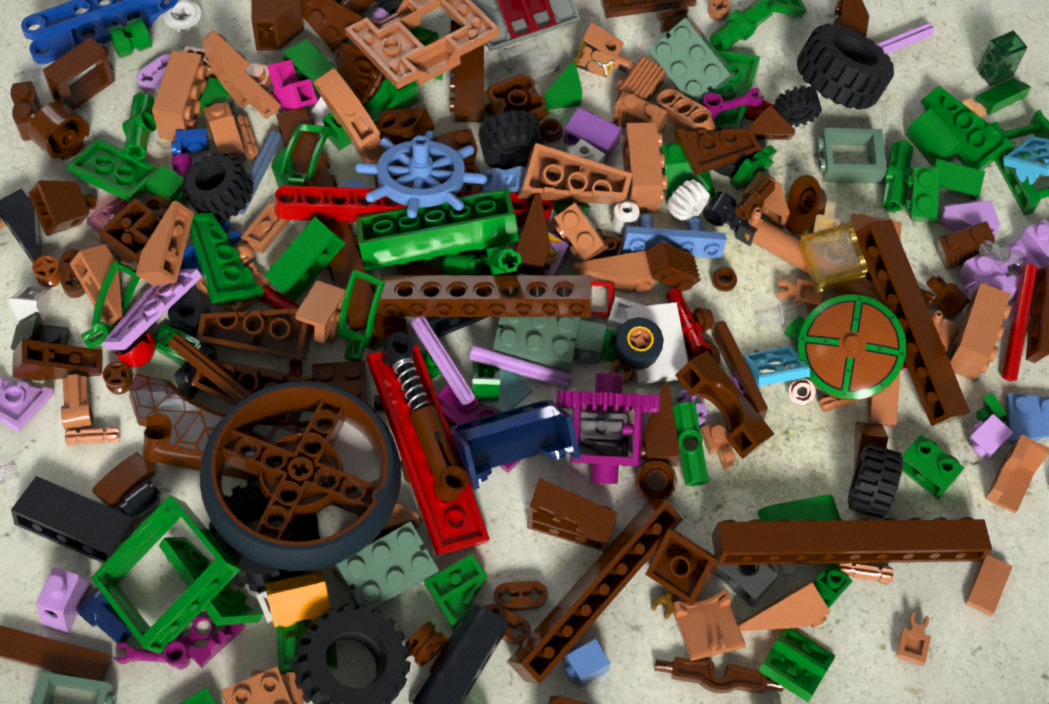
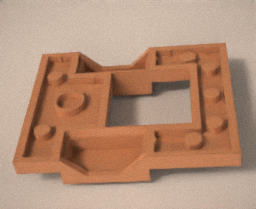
(404, 57)

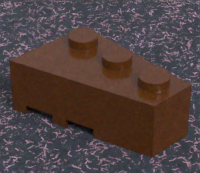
(570, 516)

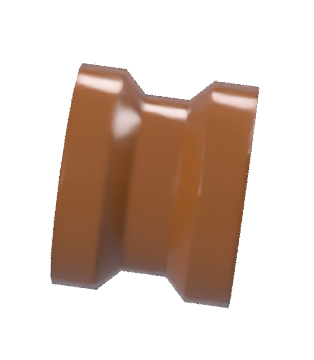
(43, 266)

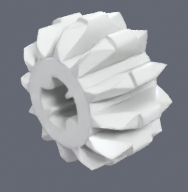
(688, 201)

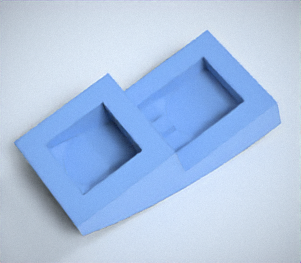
(502, 179)

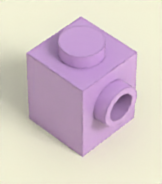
(989, 436)

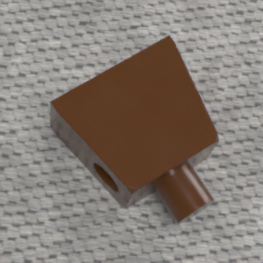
(60, 205)

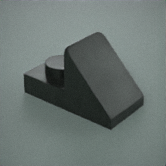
(33, 330)

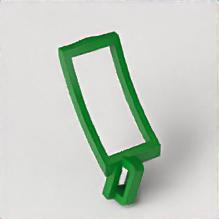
(298, 179)
(98, 325)
(360, 340)

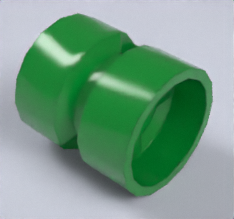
(130, 37)

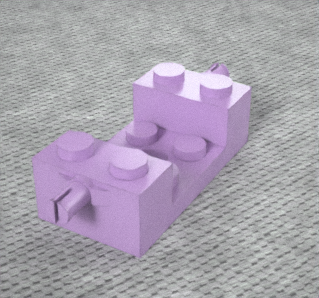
(981, 269)

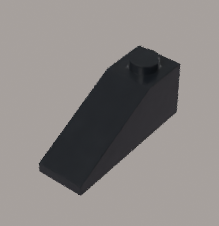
(23, 222)

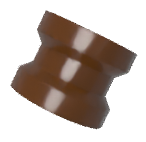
(115, 371)

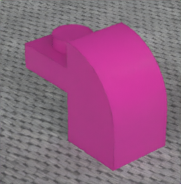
(287, 89)

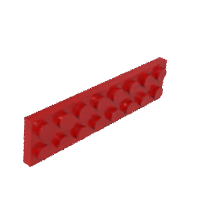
(449, 524)

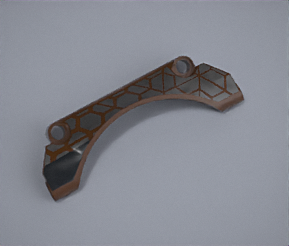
(181, 427)

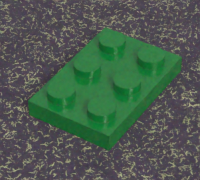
(112, 170)

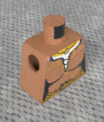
(600, 52)

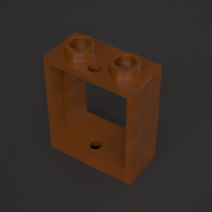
(73, 64)

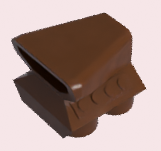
(516, 94)

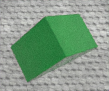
(565, 90)
(485, 382)

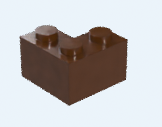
(129, 232)

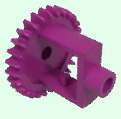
(609, 393)

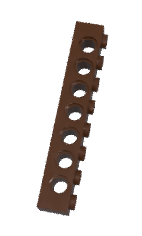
(486, 296)

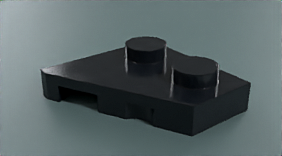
(186, 373)
(604, 433)

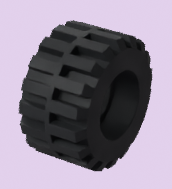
(509, 138)
(218, 186)
(875, 480)

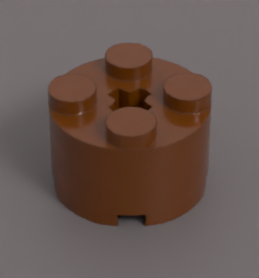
(58, 130)

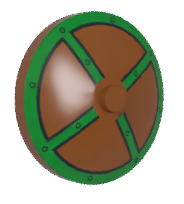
(852, 347)

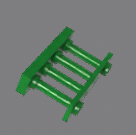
(1023, 192)

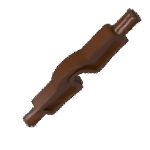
(702, 673)

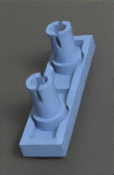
(691, 241)

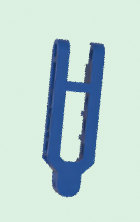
(64, 29)

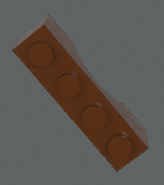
(744, 425)

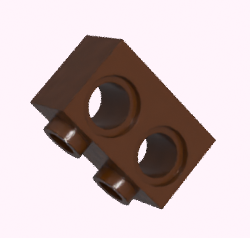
(404, 124)

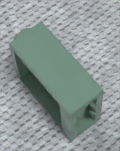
(852, 173)
(47, 684)

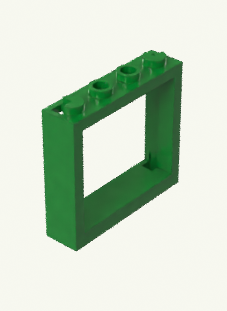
(190, 602)

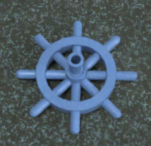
(420, 173)

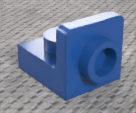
(190, 141)

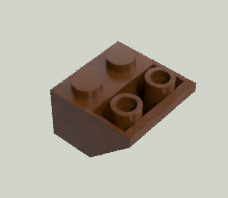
(275, 23)

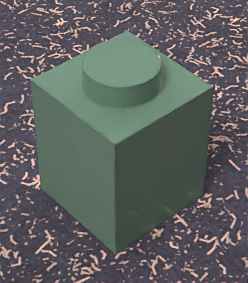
(589, 342)

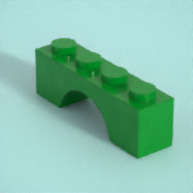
(386, 99)

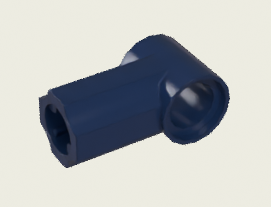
(100, 613)

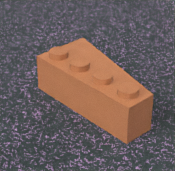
(572, 178)

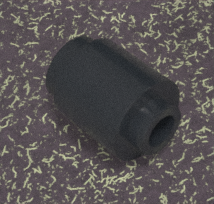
(140, 500)

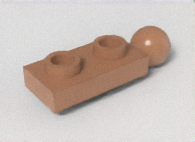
(261, 233)

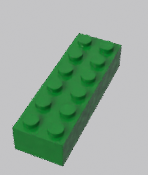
(436, 230)

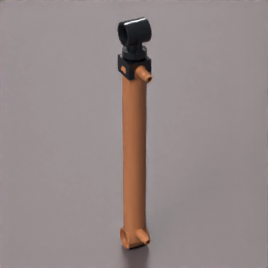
(759, 231)

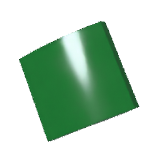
(797, 663)

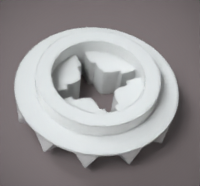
(192, 12)

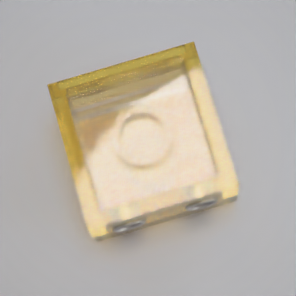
(833, 257)

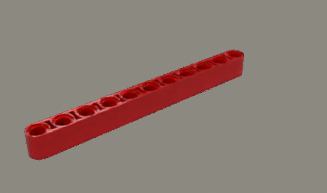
(296, 201)

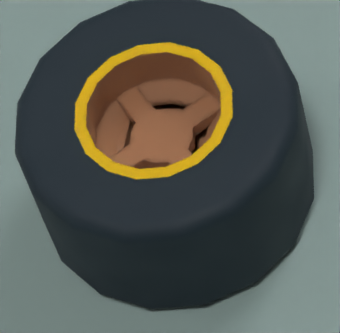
(642, 334)

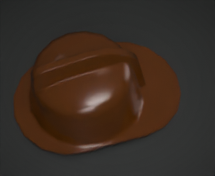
(804, 203)

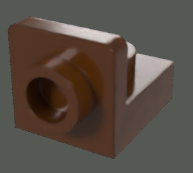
(384, 328)

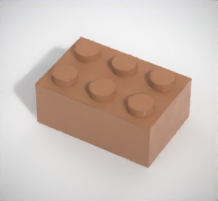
(180, 94)
(645, 162)
(980, 331)

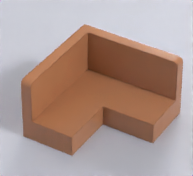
(322, 310)
(1016, 473)

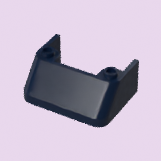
(513, 437)

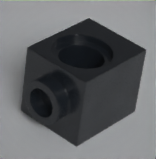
(183, 307)

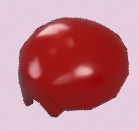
(140, 352)

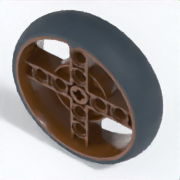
(331, 407)

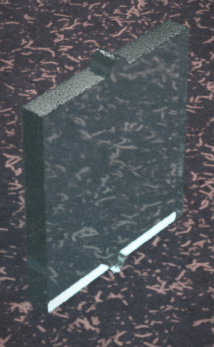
(511, 391)

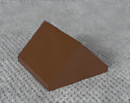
(682, 566)

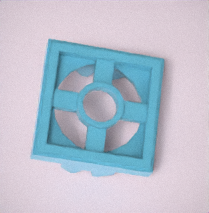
(1029, 166)
(786, 356)

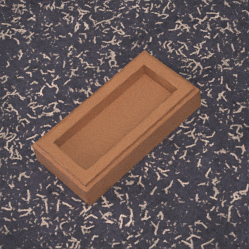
(989, 585)

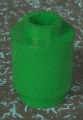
(461, 265)

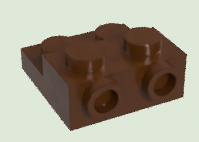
(345, 375)

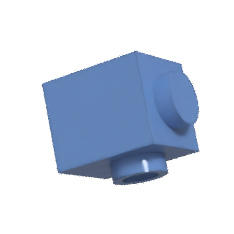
(585, 663)

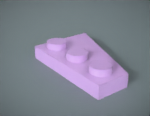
(21, 402)

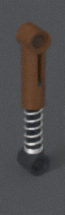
(425, 420)

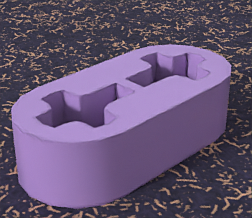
(152, 71)

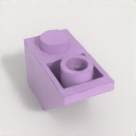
(961, 216)

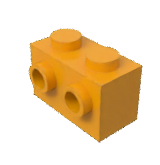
(297, 598)

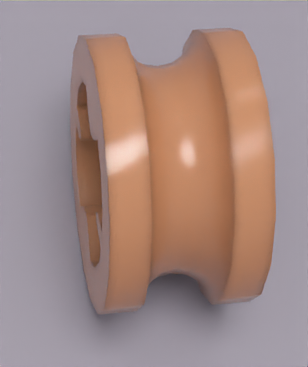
(718, 14)
(628, 371)

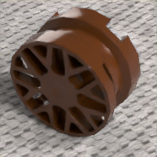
(671, 18)
(425, 643)

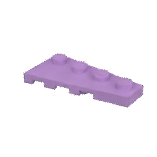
(148, 309)

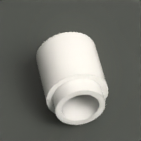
(625, 214)

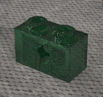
(1001, 58)

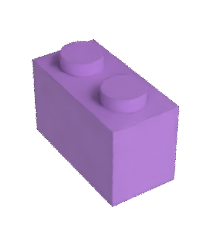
(593, 130)

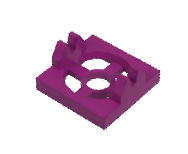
(216, 642)

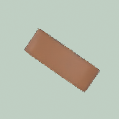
(685, 112)

